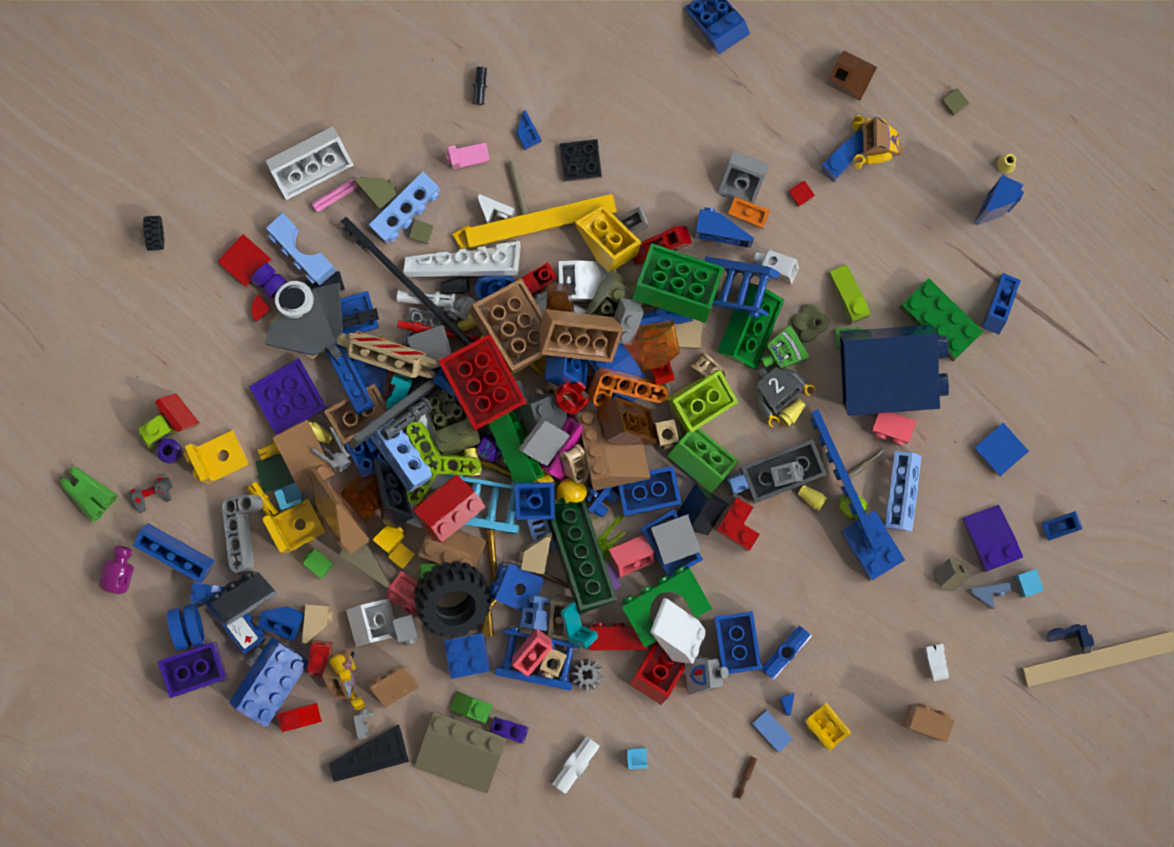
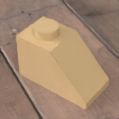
(536, 554)
(315, 621)

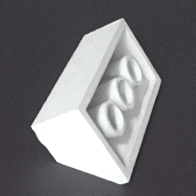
(309, 163)

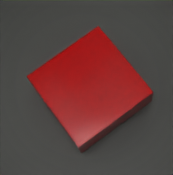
(801, 193)

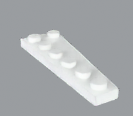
(482, 262)

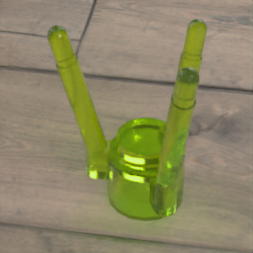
(606, 544)

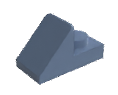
(985, 595)

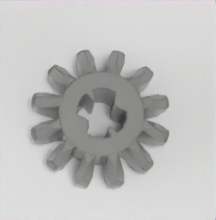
(586, 668)

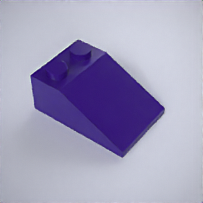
(992, 538)

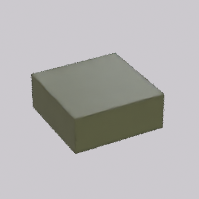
(955, 102)
(421, 232)

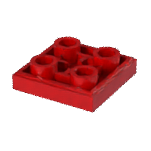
(244, 260)
(176, 412)

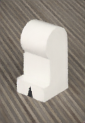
(936, 662)

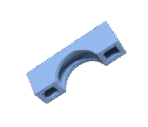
(316, 265)

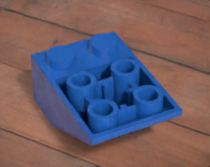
(718, 23)

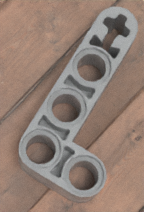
(239, 557)

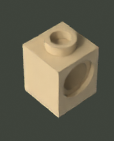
(670, 426)
(555, 655)

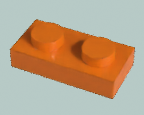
(748, 212)

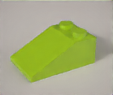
(702, 401)

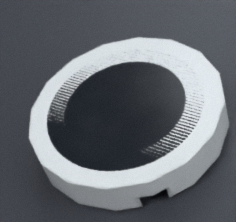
(294, 299)

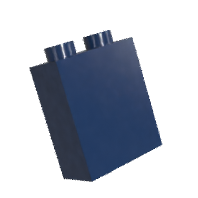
(892, 369)

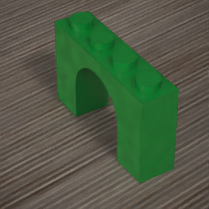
(681, 582)

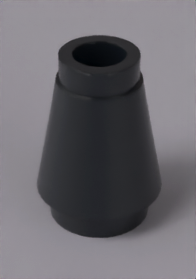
(456, 286)

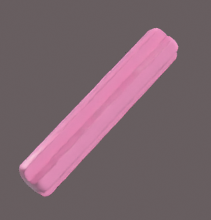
(335, 195)

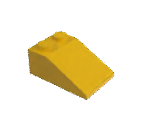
(608, 238)

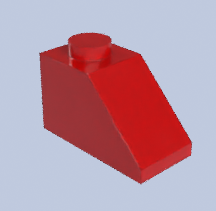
(299, 717)

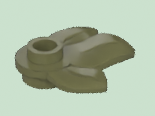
(807, 322)

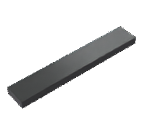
(392, 413)

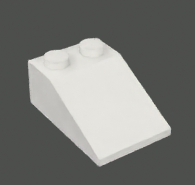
(678, 632)

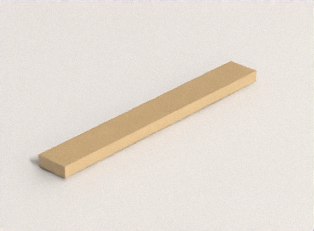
(1099, 659)

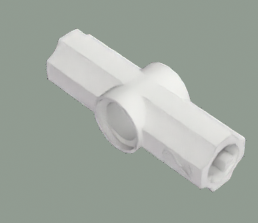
(576, 765)

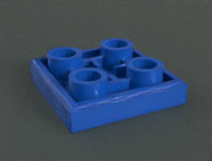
(1001, 449)

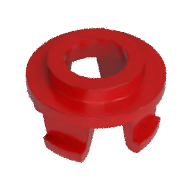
(575, 392)

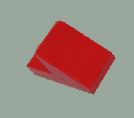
(663, 375)

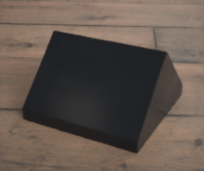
(702, 509)

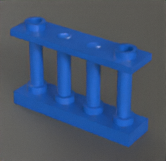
(748, 271)
(506, 669)

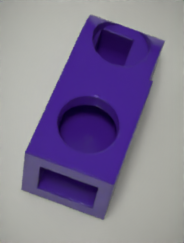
(509, 729)

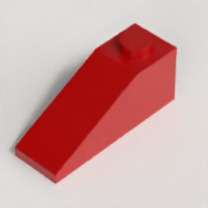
(672, 239)

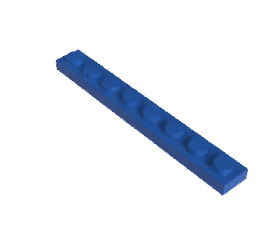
(847, 488)

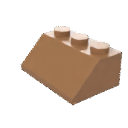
(456, 547)

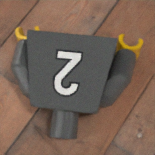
(778, 390)

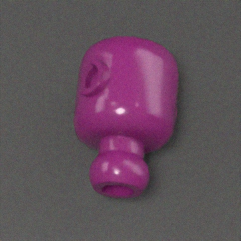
(116, 572)

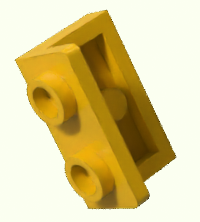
(827, 726)

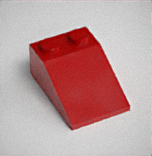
(657, 674)

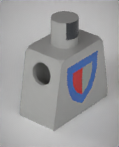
(704, 675)

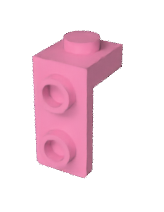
(467, 155)

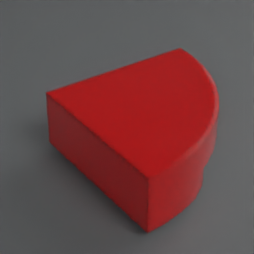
(259, 308)

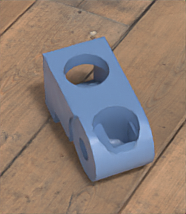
(736, 483)

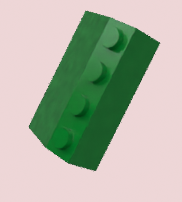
(678, 283)

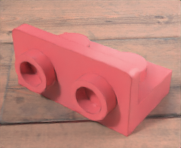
(402, 593)

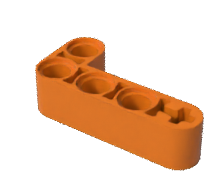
(630, 387)

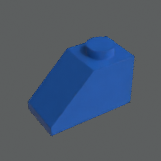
(282, 621)

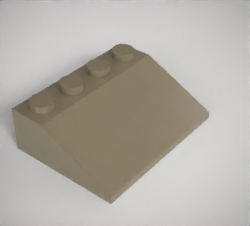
(460, 751)

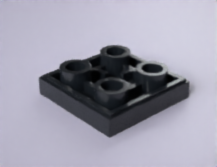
(580, 160)

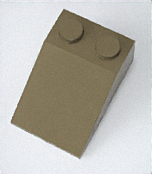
(367, 562)

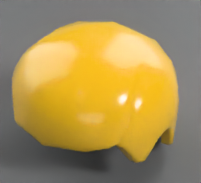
(571, 491)

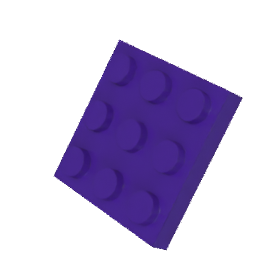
(288, 396)

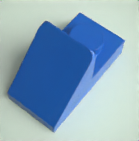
(1062, 525)

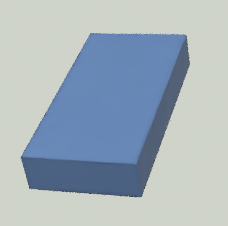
(772, 731)

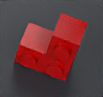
(734, 528)

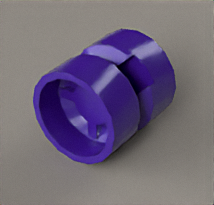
(266, 278)

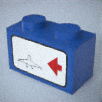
(245, 633)

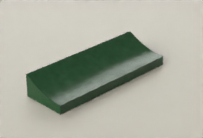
(581, 556)

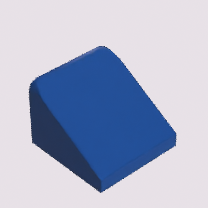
(787, 703)

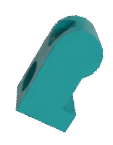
(400, 391)

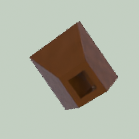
(851, 75)

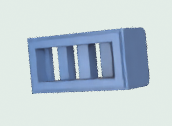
(534, 535)

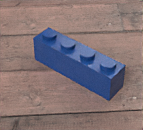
(173, 553)

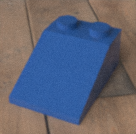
(717, 228)
(623, 363)

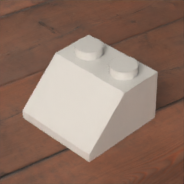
(372, 622)

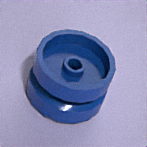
(186, 627)

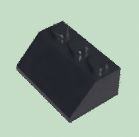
(391, 495)
(239, 597)

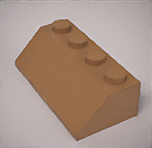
(579, 335)

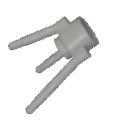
(338, 460)

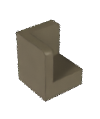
(952, 574)

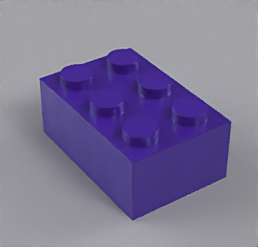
(193, 670)

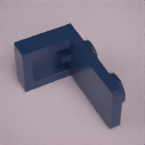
(1085, 639)

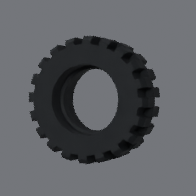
(447, 579)

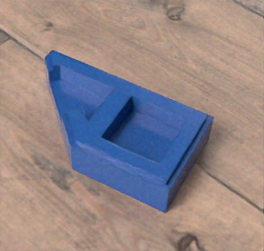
(527, 133)

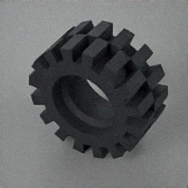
(153, 233)

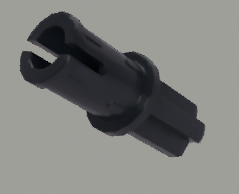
(480, 85)
(360, 318)

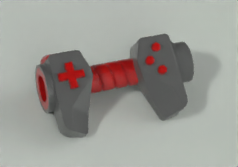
(161, 487)

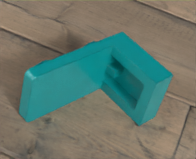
(574, 630)

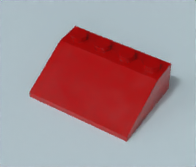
(482, 382)

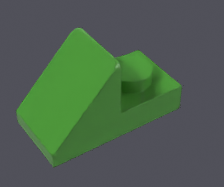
(471, 707)

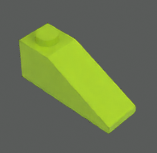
(850, 294)

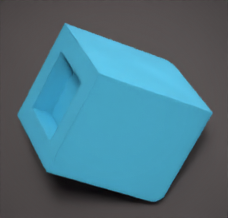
(288, 496)
(1029, 583)
(637, 758)

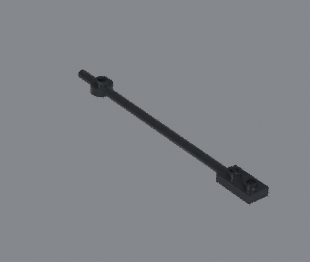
(364, 242)

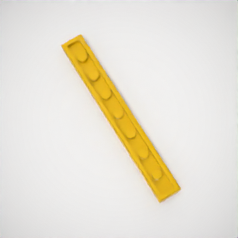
(536, 221)

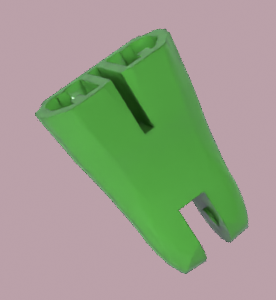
(88, 494)

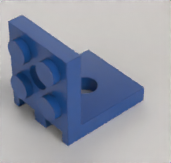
(504, 585)

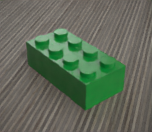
(933, 307)

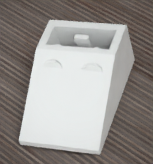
(582, 278)

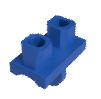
(597, 507)

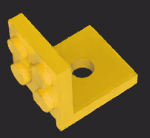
(207, 462)
(283, 527)

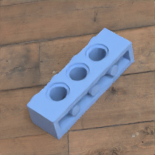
(393, 210)
(399, 462)
(903, 491)

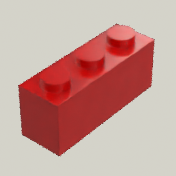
(615, 638)

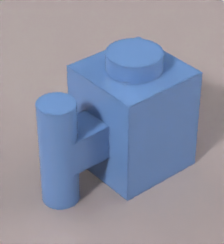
(536, 616)

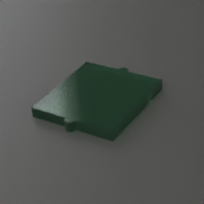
(273, 473)

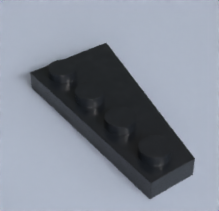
(377, 754)

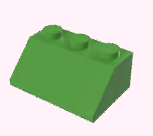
(703, 459)

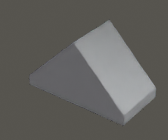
(634, 220)

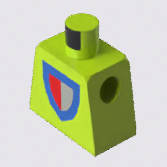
(155, 431)

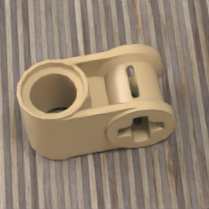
(708, 367)
(575, 464)

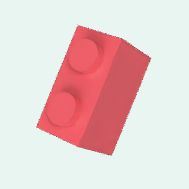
(893, 427)
(631, 556)
(532, 652)

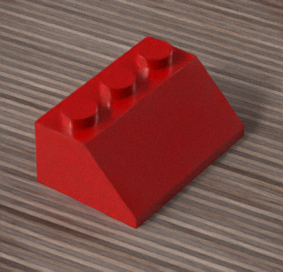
(448, 509)

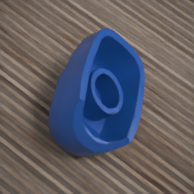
(488, 285)

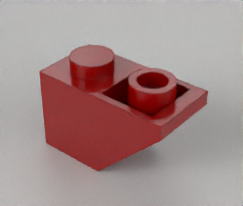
(538, 279)

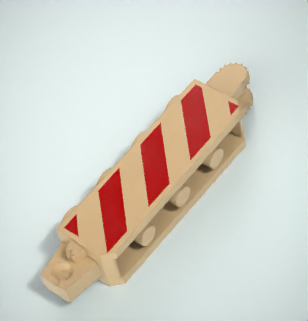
(387, 354)

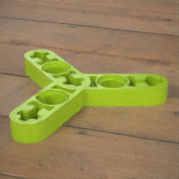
(442, 466)

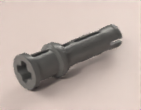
(412, 414)

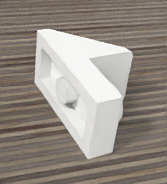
(490, 206)

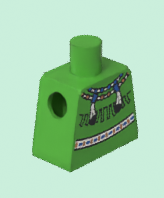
(785, 350)

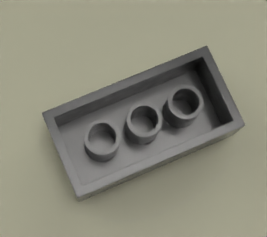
(760, 477)

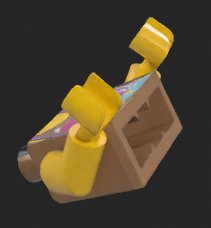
(879, 140)
(341, 677)

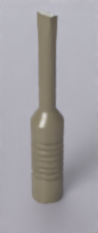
(863, 465)

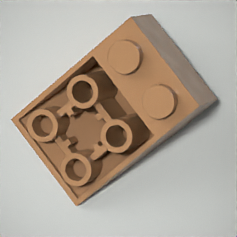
(394, 686)

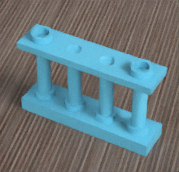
(490, 520)

